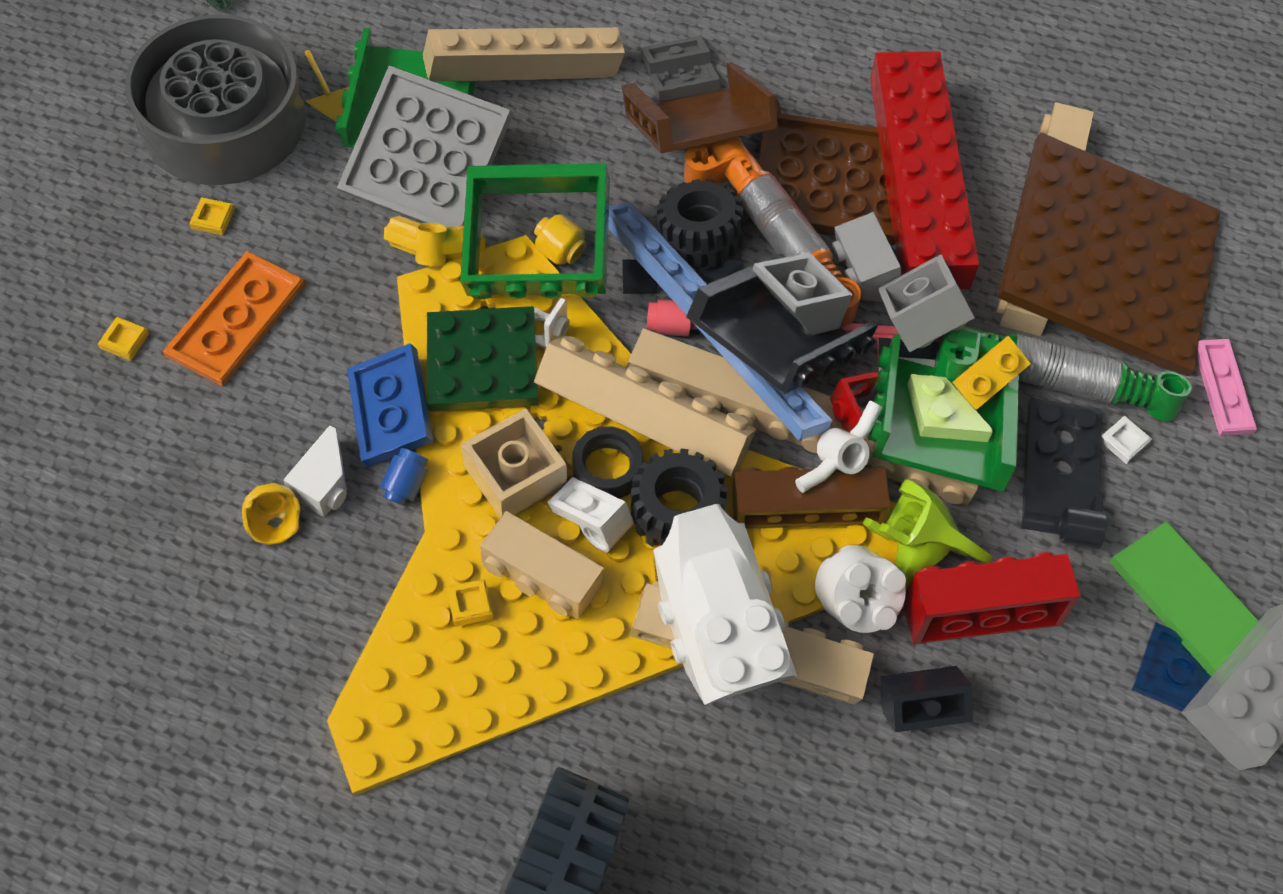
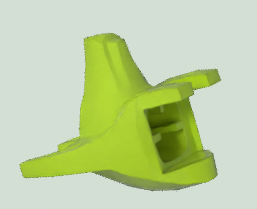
(923, 531)

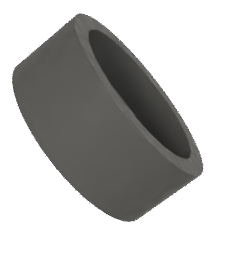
(216, 99)

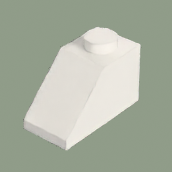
(320, 475)

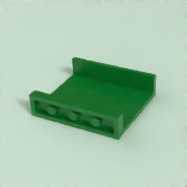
(366, 78)
(899, 440)

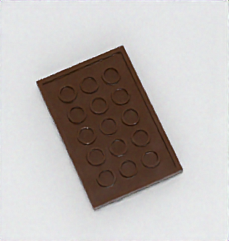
(828, 170)

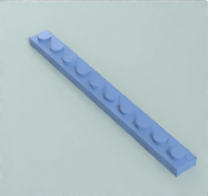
(681, 283)

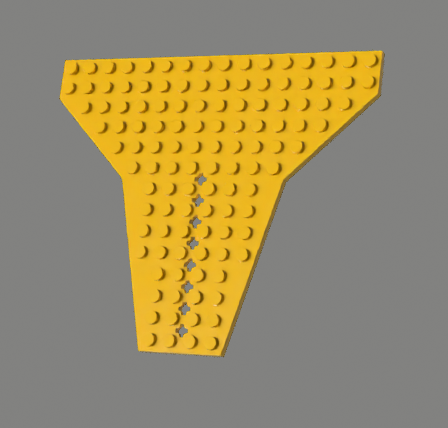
(445, 688)

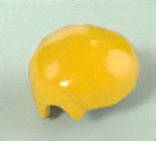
(267, 503)

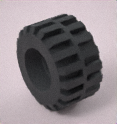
(701, 222)
(669, 474)

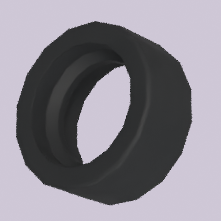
(607, 438)

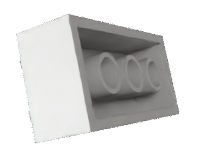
(1244, 698)

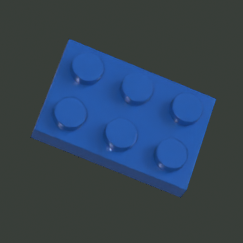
(389, 405)

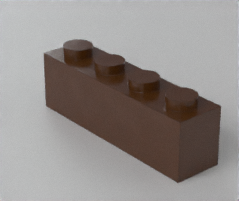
(843, 499)

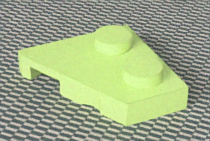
(944, 411)

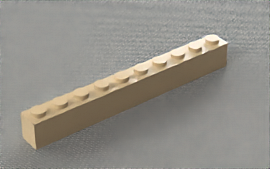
(715, 380)

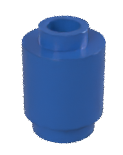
(404, 476)

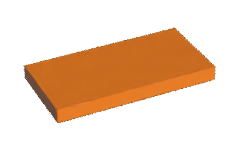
(234, 318)

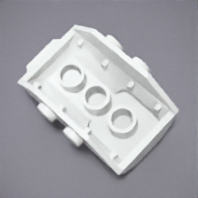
(719, 606)

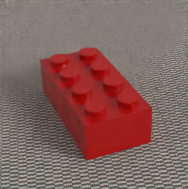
(990, 597)

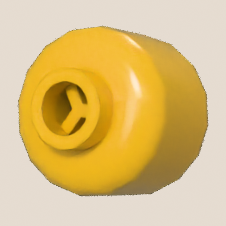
(559, 239)

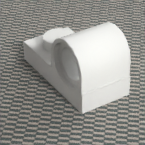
(599, 514)

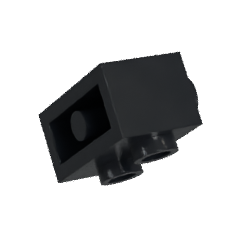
(926, 698)

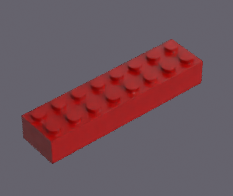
(922, 163)

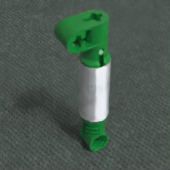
(1068, 371)

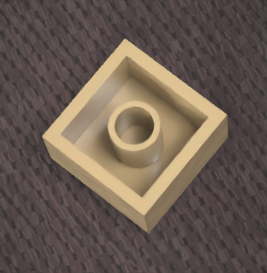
(514, 464)

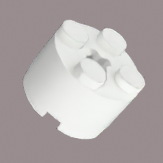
(861, 589)

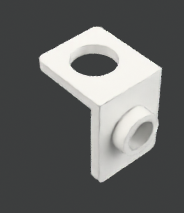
(555, 323)

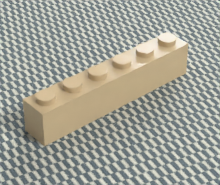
(522, 54)
(644, 404)
(820, 663)

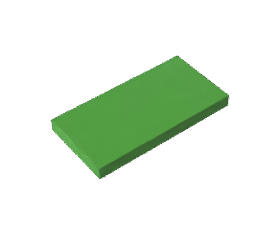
(1185, 595)

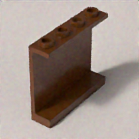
(704, 117)

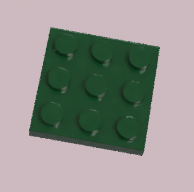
(481, 359)

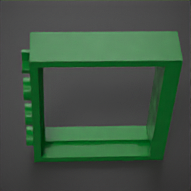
(533, 179)

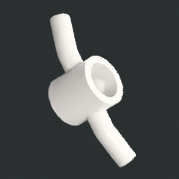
(842, 450)

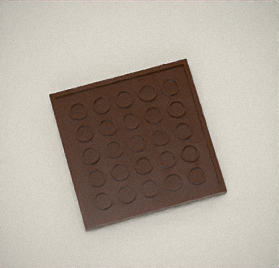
(1111, 255)

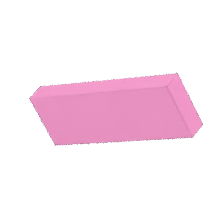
(1225, 388)

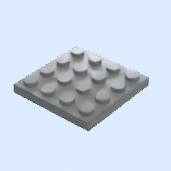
(419, 148)

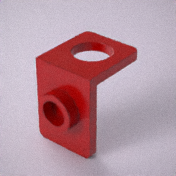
(844, 402)

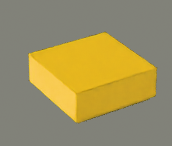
(212, 216)
(123, 338)
(469, 602)

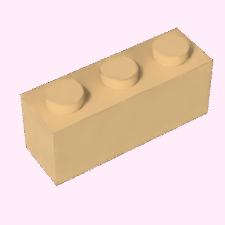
(541, 565)

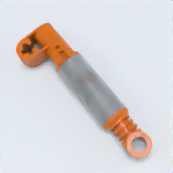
(766, 205)

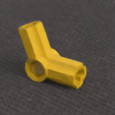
(427, 241)

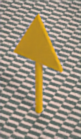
(331, 102)

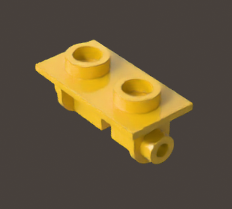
(991, 373)

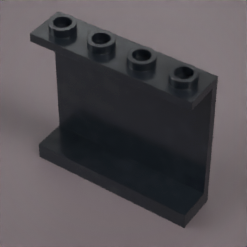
(767, 337)

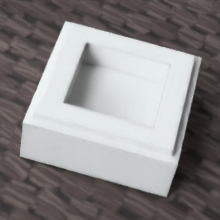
(1125, 439)

